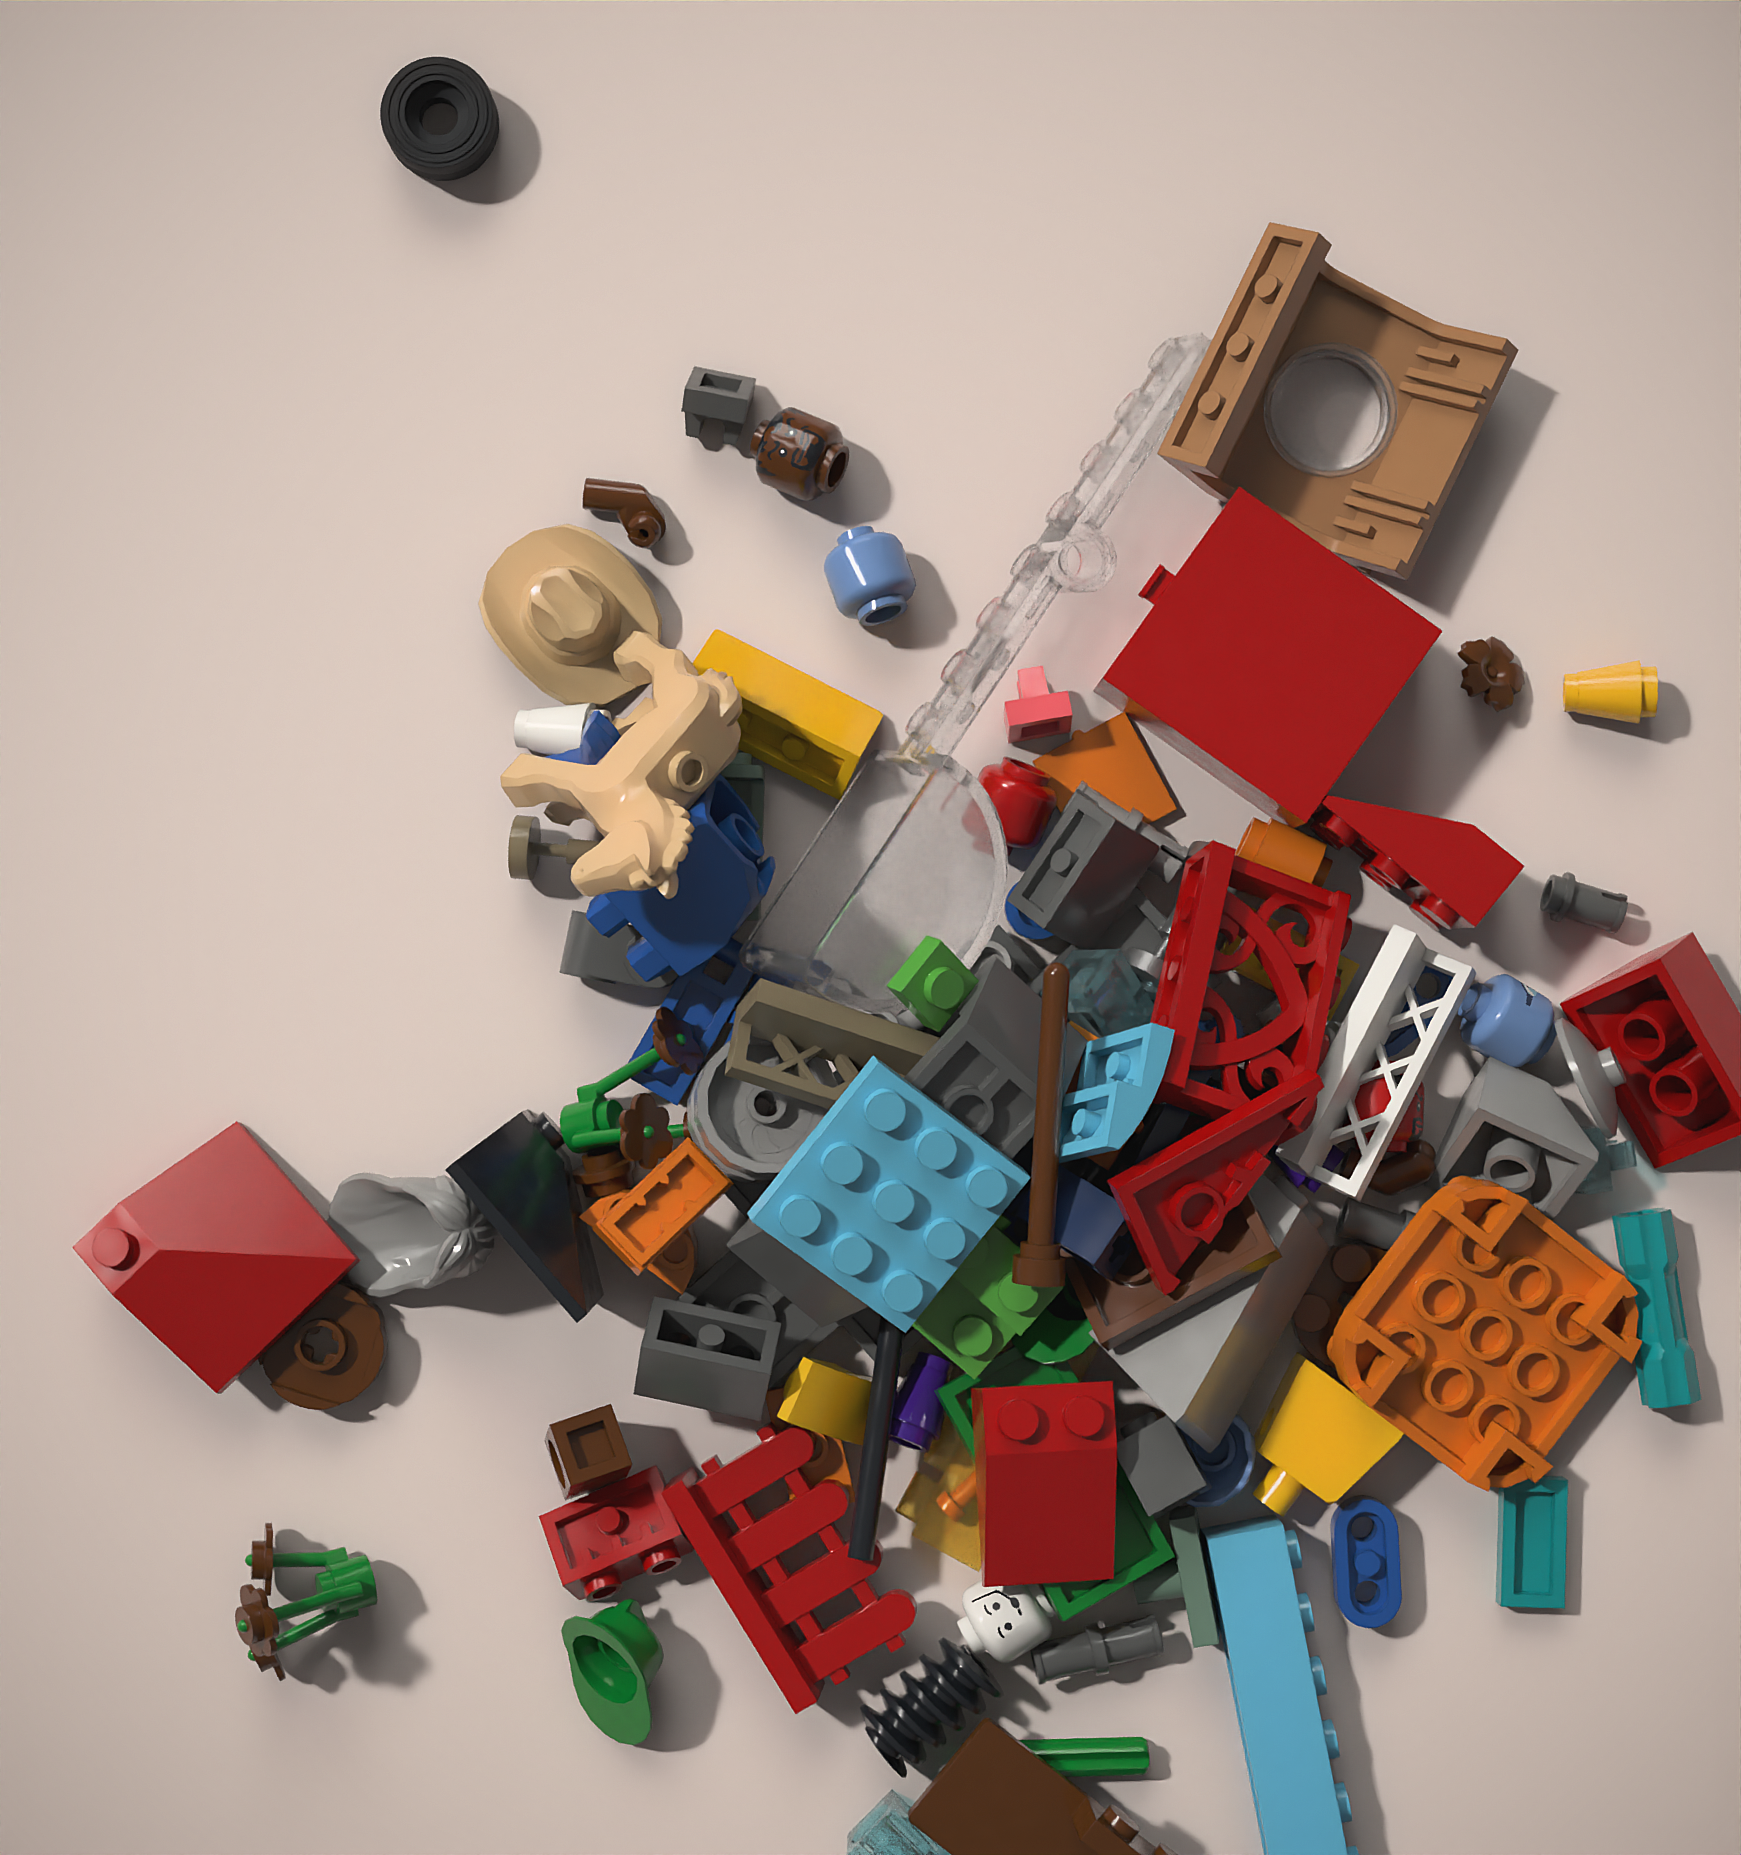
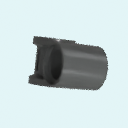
(604, 958)

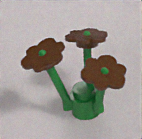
(643, 1128)

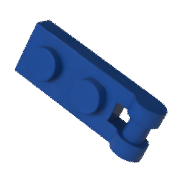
(705, 1008)

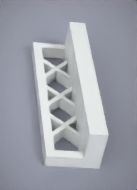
(1358, 1046)

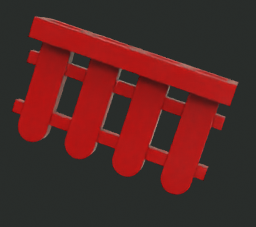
(768, 1611)

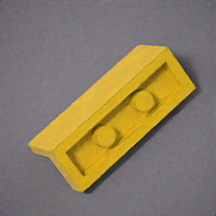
(792, 716)

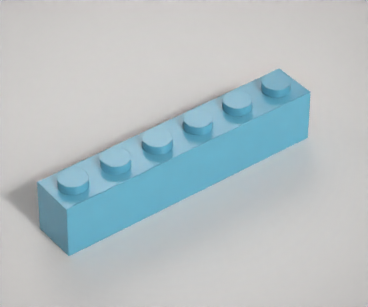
(1277, 1687)

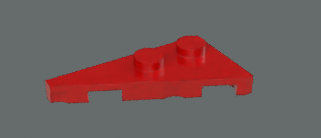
(1192, 1184)

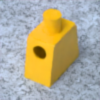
(1317, 1438)

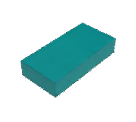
(1532, 1543)

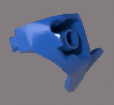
(716, 880)

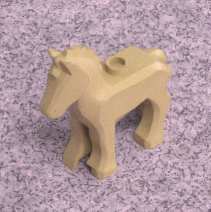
(647, 779)

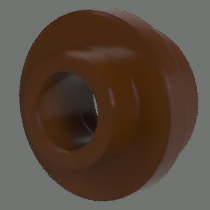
(604, 1172)

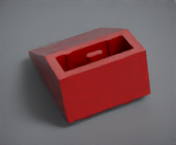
(1438, 862)

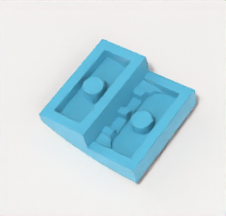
(1113, 1090)

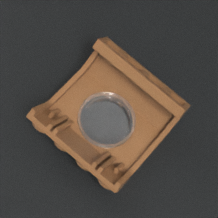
(1335, 405)

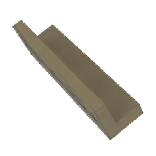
(817, 1029)

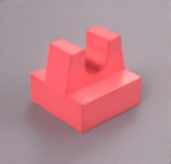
(1036, 711)

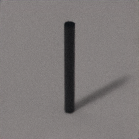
(876, 1441)

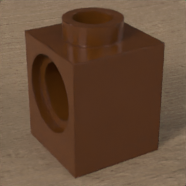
(588, 1451)

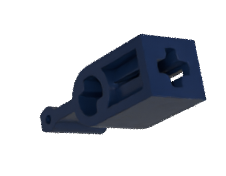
(1085, 1222)

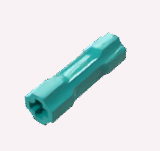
(1649, 1259)

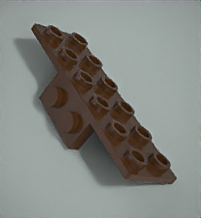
(1012, 1802)

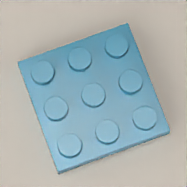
(888, 1194)

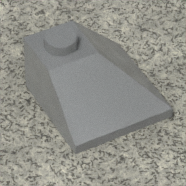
(1517, 1136)

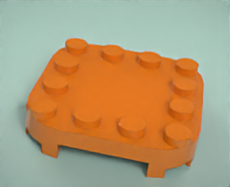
(1484, 1332)

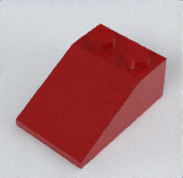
(1045, 1482)

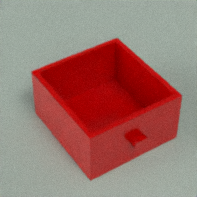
(1266, 659)

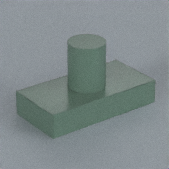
(1185, 1577)

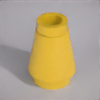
(1613, 692)

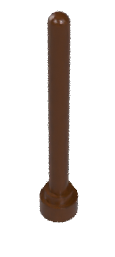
(1039, 1256)

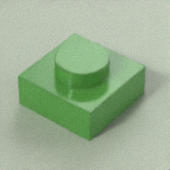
(932, 983)

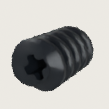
(929, 1704)

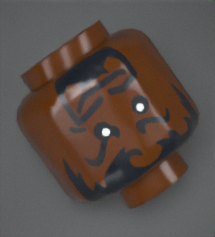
(799, 454)

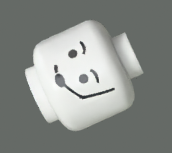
(1005, 1619)

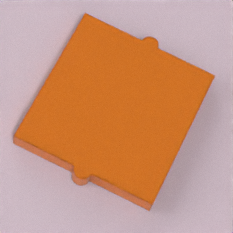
(1111, 763)

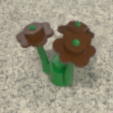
(340, 1593)

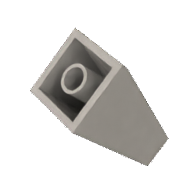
(1212, 1352)

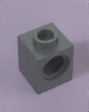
(1160, 1464)

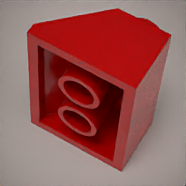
(1675, 1046)

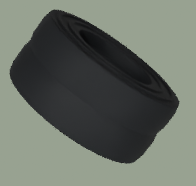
(434, 82)

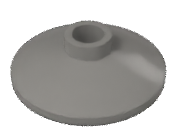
(1594, 1075)

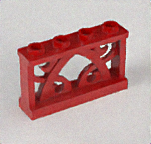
(1304, 996)

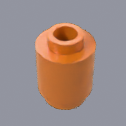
(1285, 850)

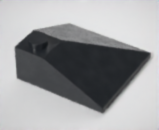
(530, 1197)

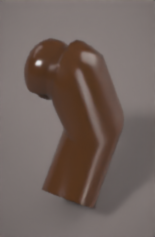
(632, 506)
(1397, 1172)

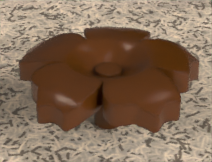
(1490, 672)

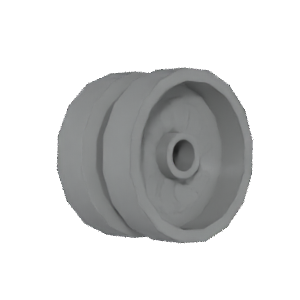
(734, 1133)

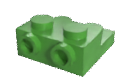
(981, 1305)

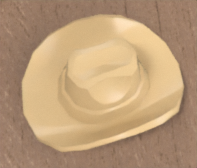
(563, 608)

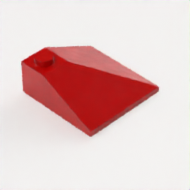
(218, 1255)

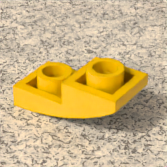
(827, 1400)

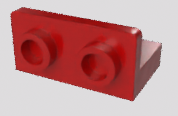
(615, 1536)

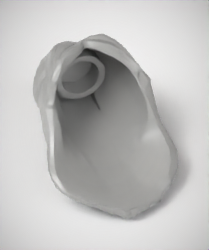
(409, 1231)

